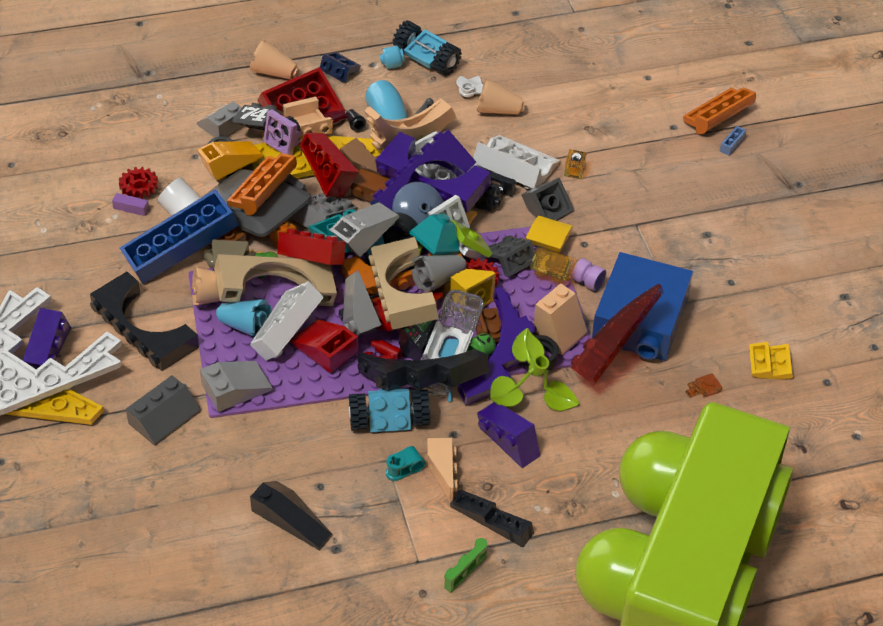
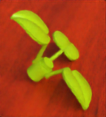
(528, 348)

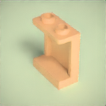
(308, 116)

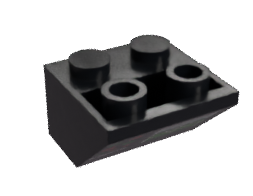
(415, 339)

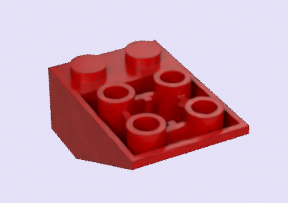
(327, 344)

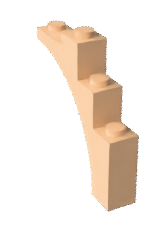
(416, 126)

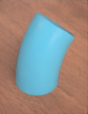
(386, 100)

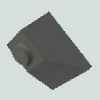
(548, 200)

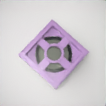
(282, 132)

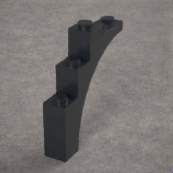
(449, 370)

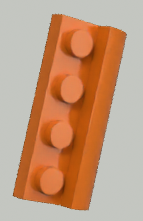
(719, 109)
(262, 183)

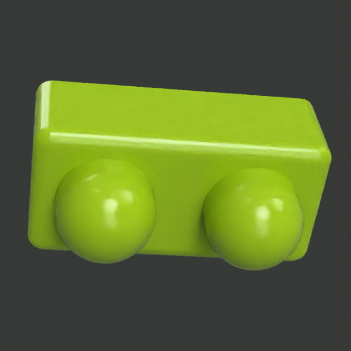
(713, 509)

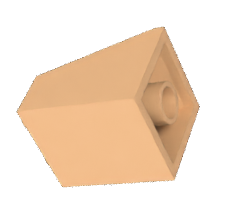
(560, 318)

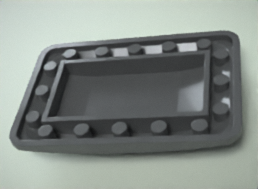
(275, 211)

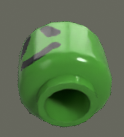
(483, 343)

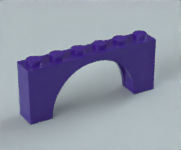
(443, 151)
(467, 186)

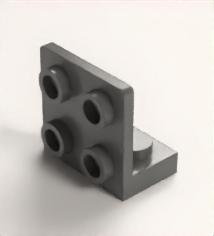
(513, 254)

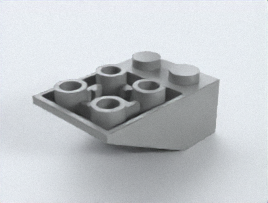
(322, 208)
(364, 227)

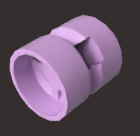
(587, 273)

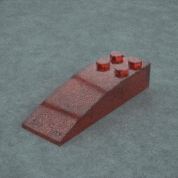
(613, 336)

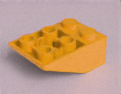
(227, 157)

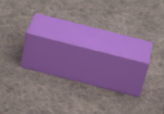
(130, 204)

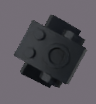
(492, 196)

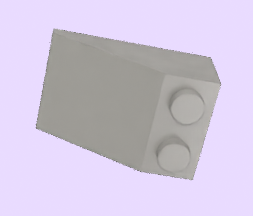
(358, 311)
(233, 383)

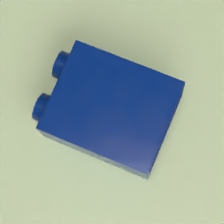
(630, 279)

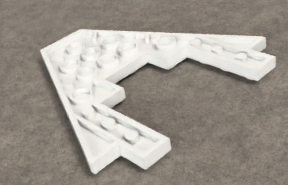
(22, 383)

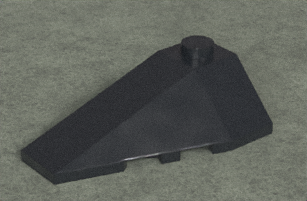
(287, 511)

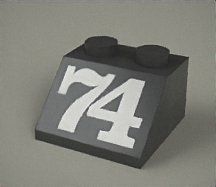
(254, 116)

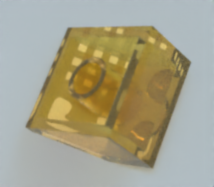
(553, 264)

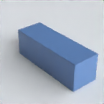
(732, 140)

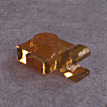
(704, 385)

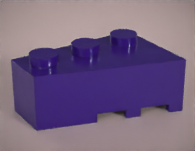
(46, 337)
(510, 432)

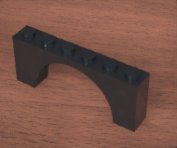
(159, 347)

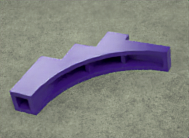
(502, 358)

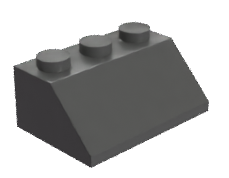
(162, 410)

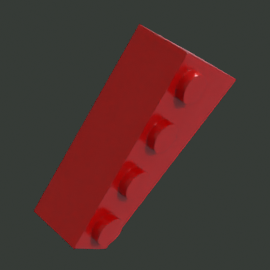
(328, 164)
(311, 246)

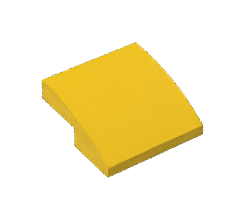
(549, 233)
(770, 361)

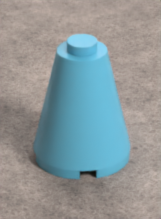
(244, 315)

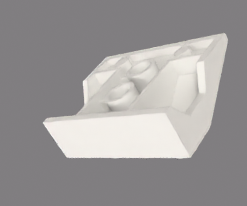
(515, 161)

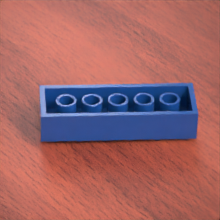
(179, 236)

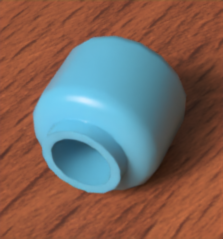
(392, 57)

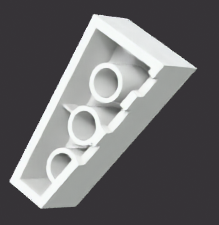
(285, 320)

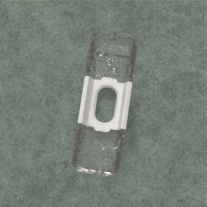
(456, 319)

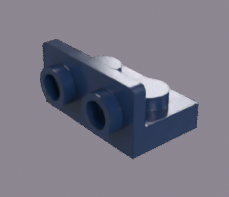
(338, 66)

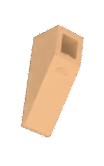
(440, 463)

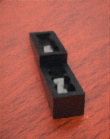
(487, 514)

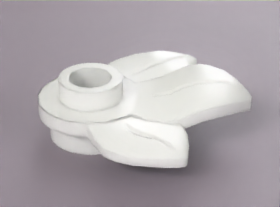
(469, 87)

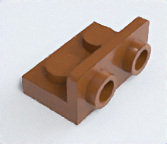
(489, 323)

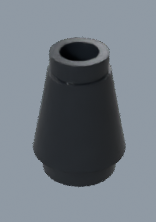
(355, 120)

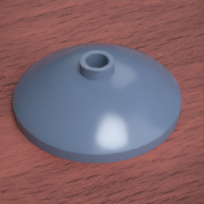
(412, 196)

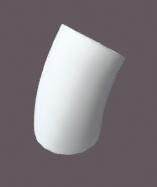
(177, 196)

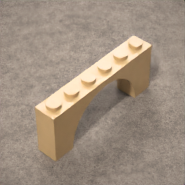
(236, 270)
(400, 307)

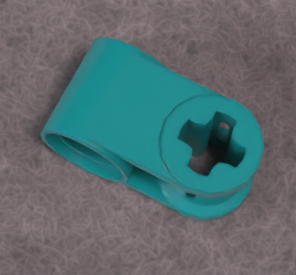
(406, 461)

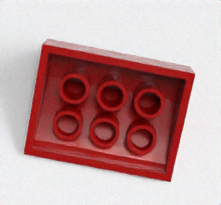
(303, 87)

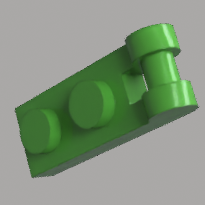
(466, 565)

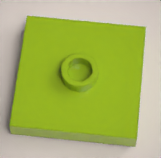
(472, 239)

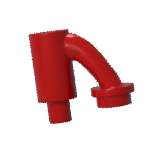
(386, 349)

